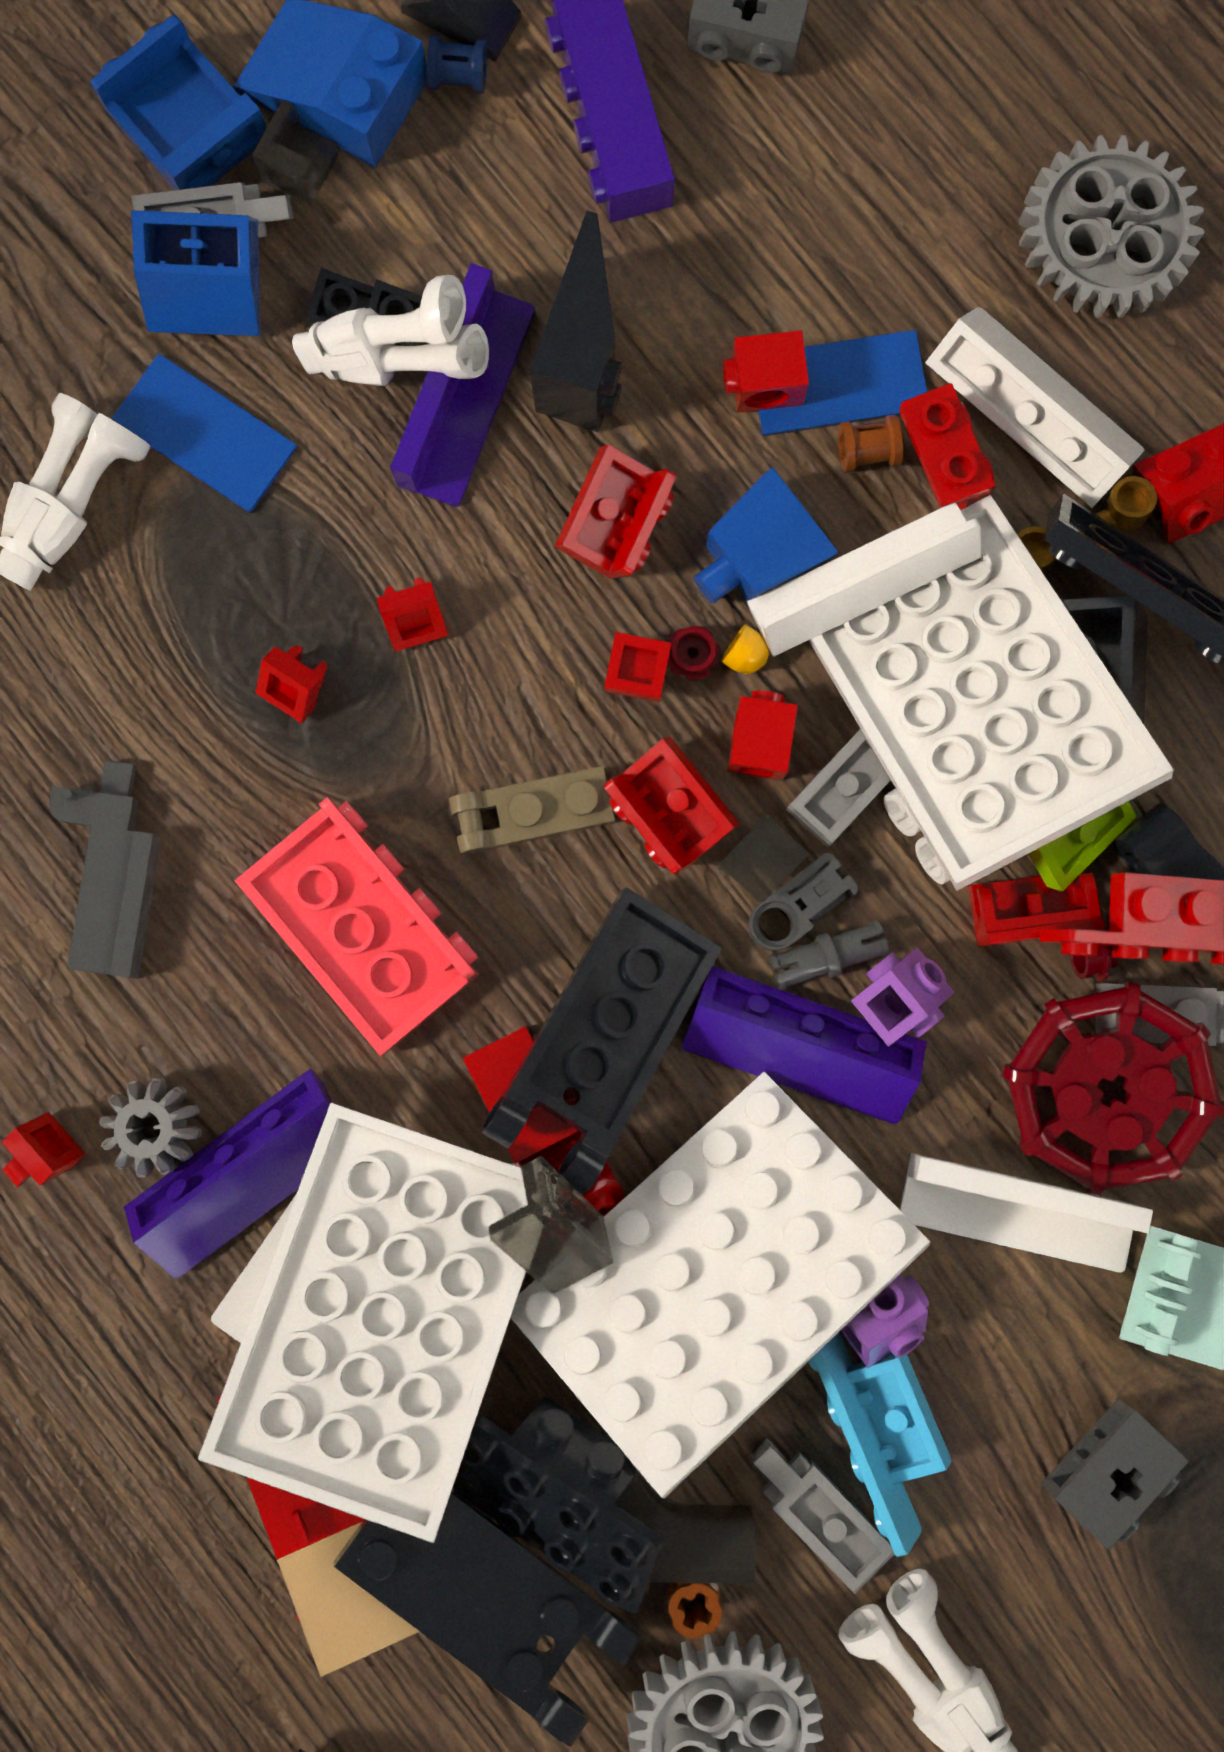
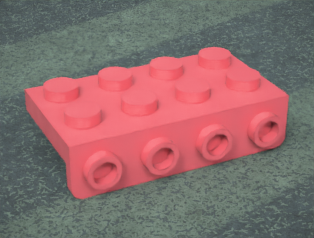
(359, 925)

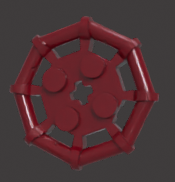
(1121, 1122)

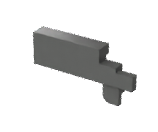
(115, 874)

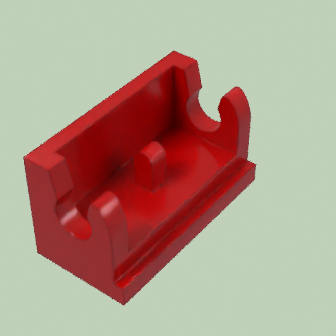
(1024, 906)

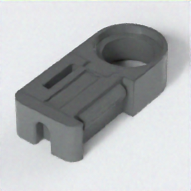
(804, 899)

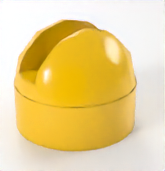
(746, 651)

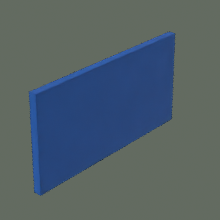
(853, 383)
(204, 433)

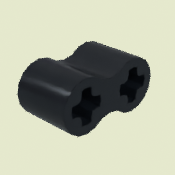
(1165, 847)

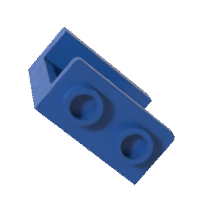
(179, 108)

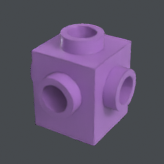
(903, 996)
(889, 1322)

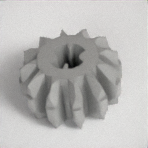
(128, 1127)

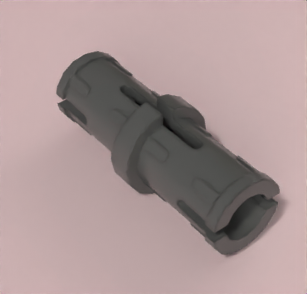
(828, 955)

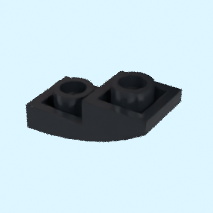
(339, 294)

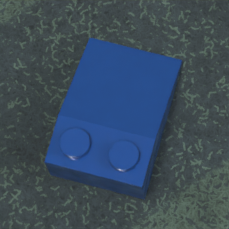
(341, 72)

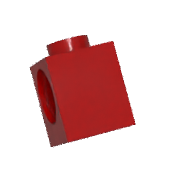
(767, 371)
(762, 736)

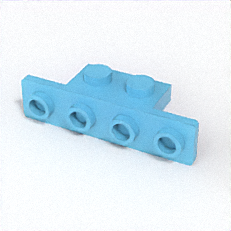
(887, 1432)

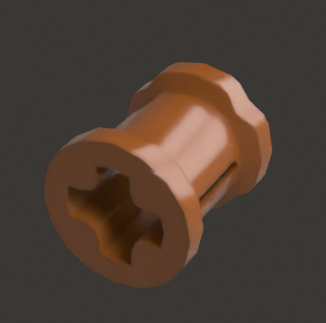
(870, 443)
(701, 1618)

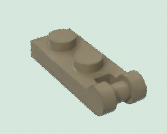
(533, 810)

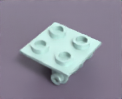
(1178, 1299)

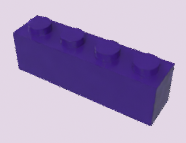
(613, 107)

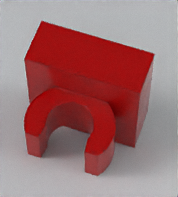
(412, 615)
(637, 667)
(290, 683)
(40, 1151)

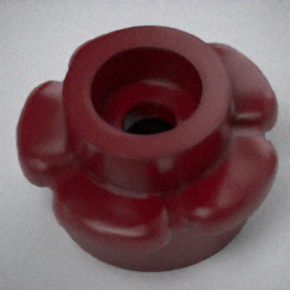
(699, 639)
(1095, 966)

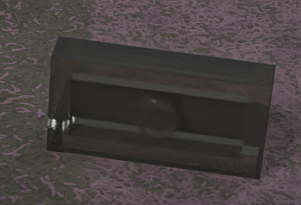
(557, 1232)

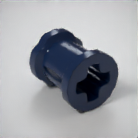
(457, 64)

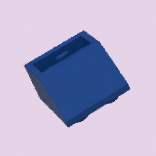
(197, 272)

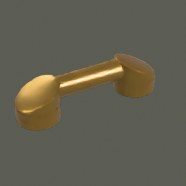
(1126, 510)

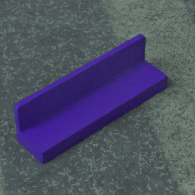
(456, 414)
(804, 1046)
(230, 1179)

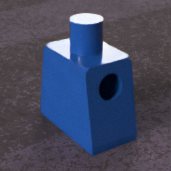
(762, 543)

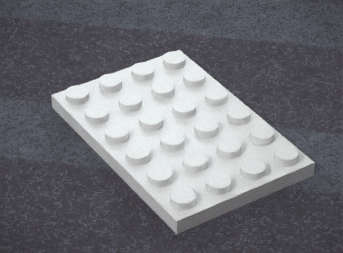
(990, 708)
(719, 1282)
(374, 1326)

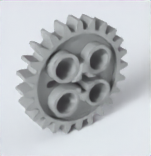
(1111, 226)
(726, 1702)

